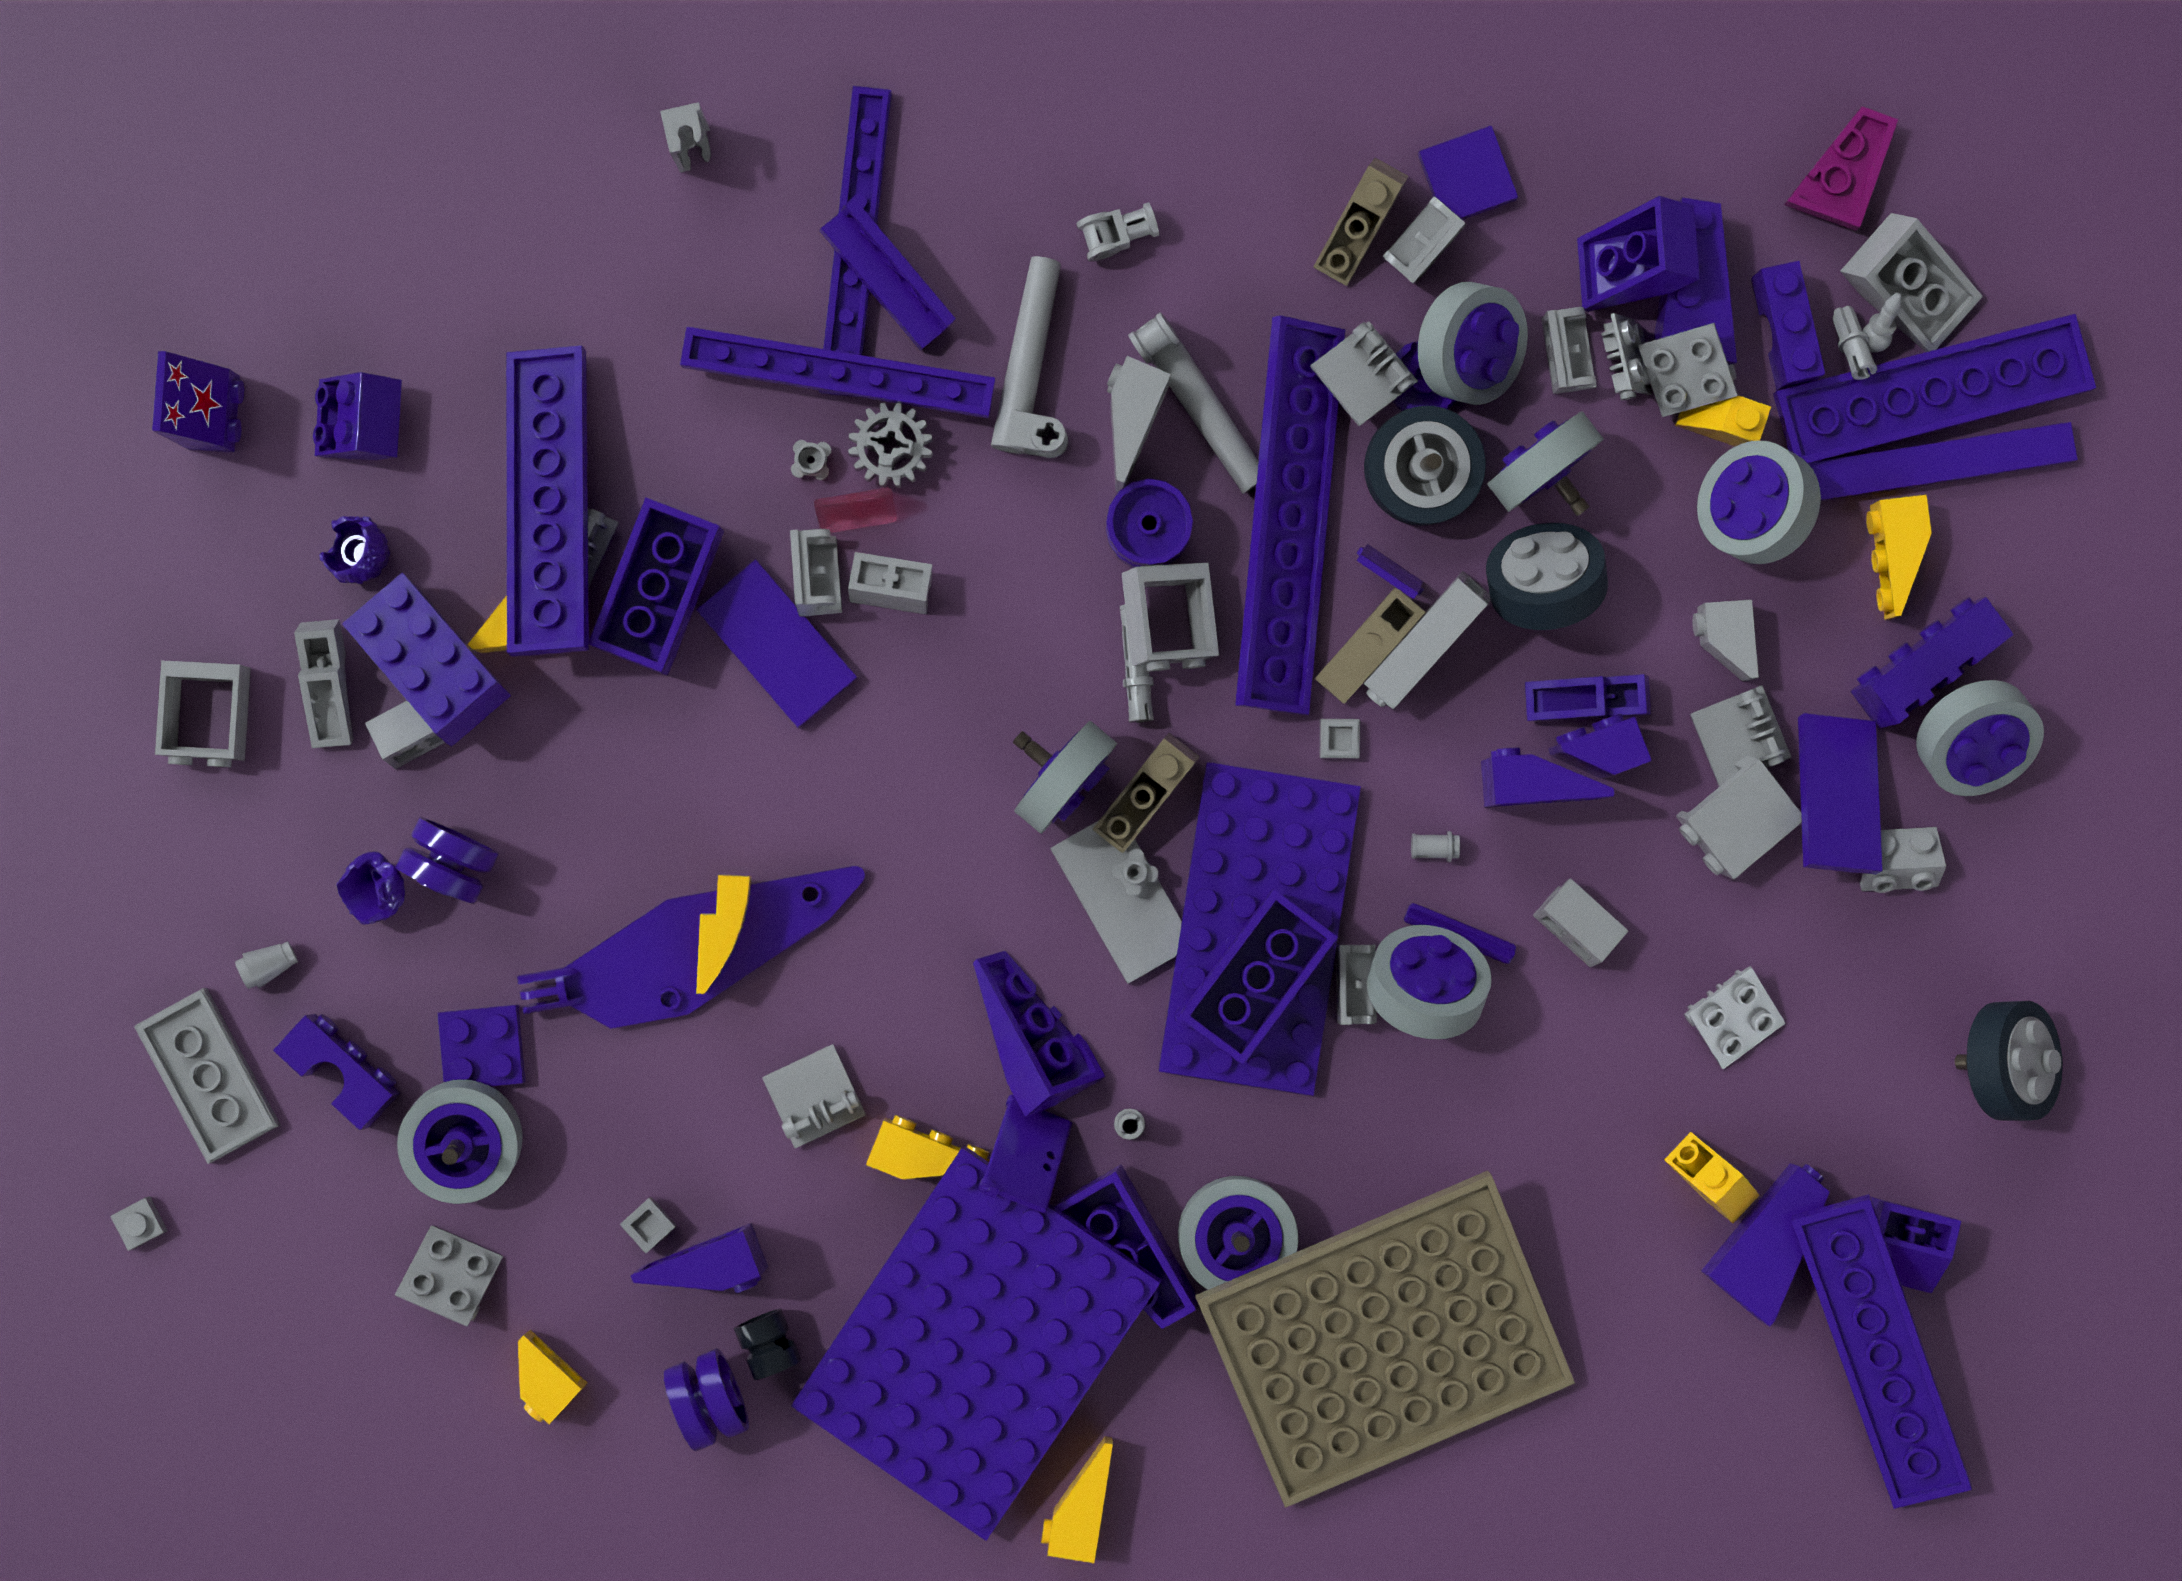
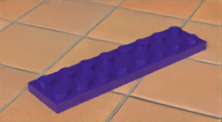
(1936, 390)
(547, 501)
(1881, 1351)

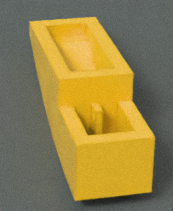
(721, 930)

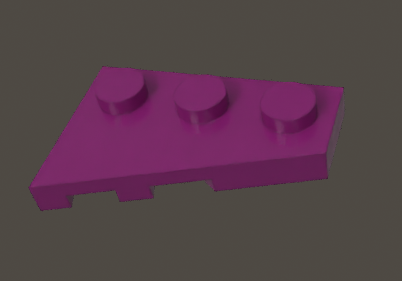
(1847, 172)

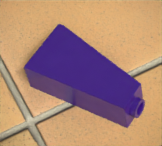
(1764, 1249)

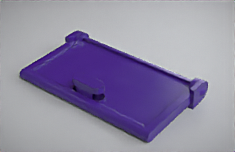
(1020, 1159)

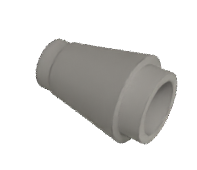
(265, 964)

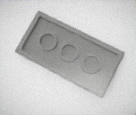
(1136, 929)
(207, 1075)

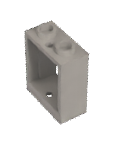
(1200, 609)
(169, 709)

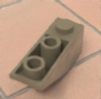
(1360, 221)
(1370, 645)
(1146, 792)

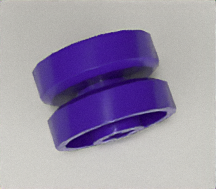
(1148, 501)
(445, 864)
(706, 1399)

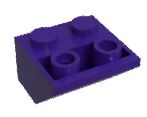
(357, 417)
(1607, 751)
(1918, 1242)

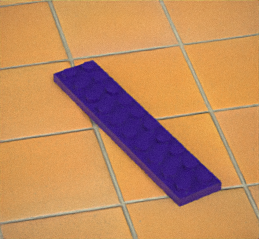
(1288, 521)

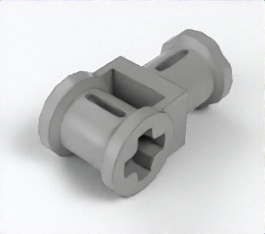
(1116, 230)

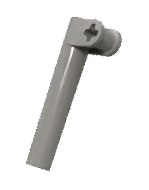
(1162, 347)
(1016, 426)

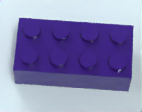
(656, 586)
(426, 660)
(1257, 976)

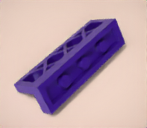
(887, 274)

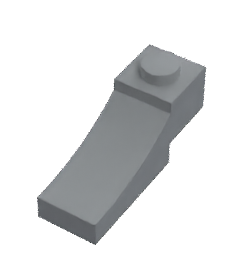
(324, 682)

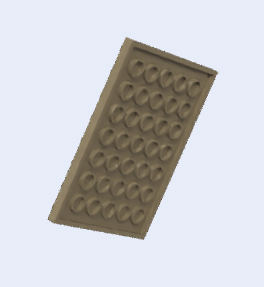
(1386, 1338)

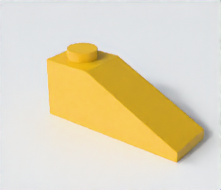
(1078, 1514)

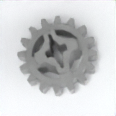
(893, 428)

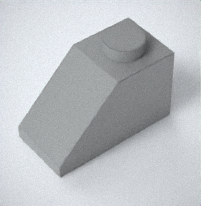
(1729, 635)

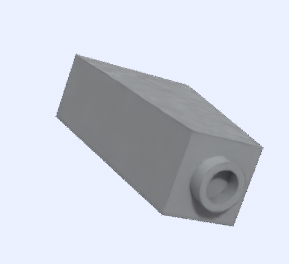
(1427, 641)

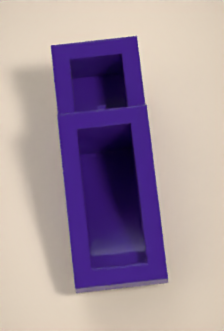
(1588, 698)

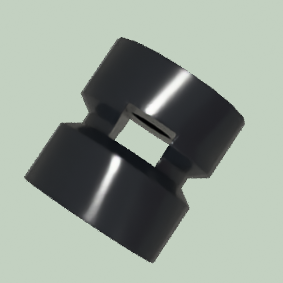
(767, 1344)

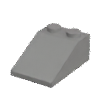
(1911, 262)
(1135, 401)

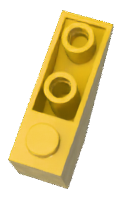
(1900, 539)
(913, 1154)

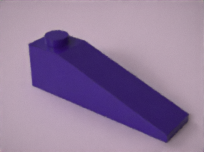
(1034, 1047)

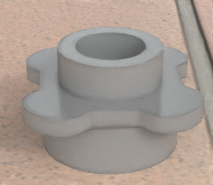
(805, 450)
(1134, 883)

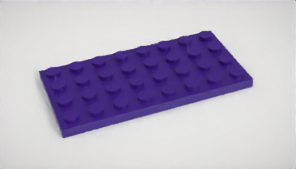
(1251, 838)

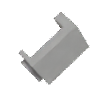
(1740, 819)

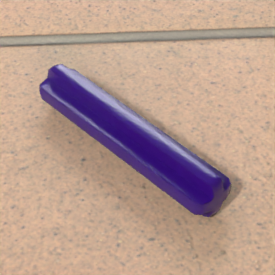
(1486, 943)

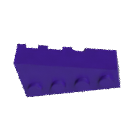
(1119, 1217)

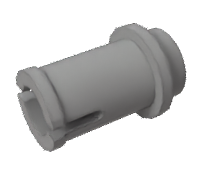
(1435, 846)
(1129, 1114)

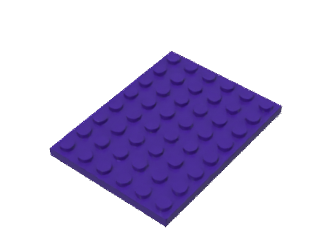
(975, 1345)

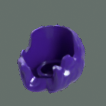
(358, 550)
(371, 888)

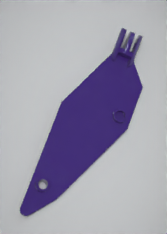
(653, 962)

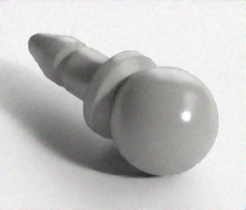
(1882, 325)

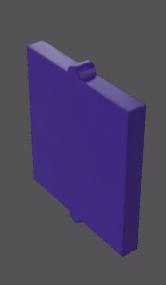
(1390, 571)

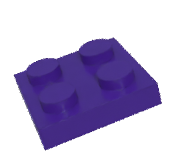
(482, 1045)

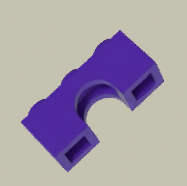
(1795, 346)
(365, 1089)

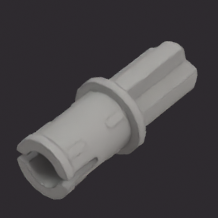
(1853, 343)

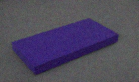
(776, 644)
(1839, 794)

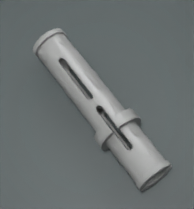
(1137, 681)

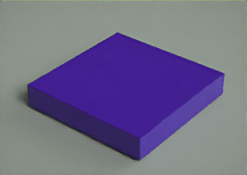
(1469, 173)

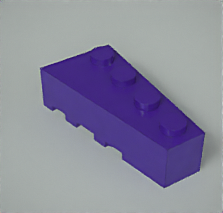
(1708, 298)
(1931, 662)

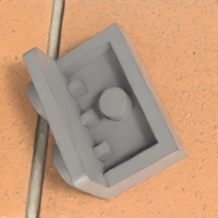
(1909, 861)

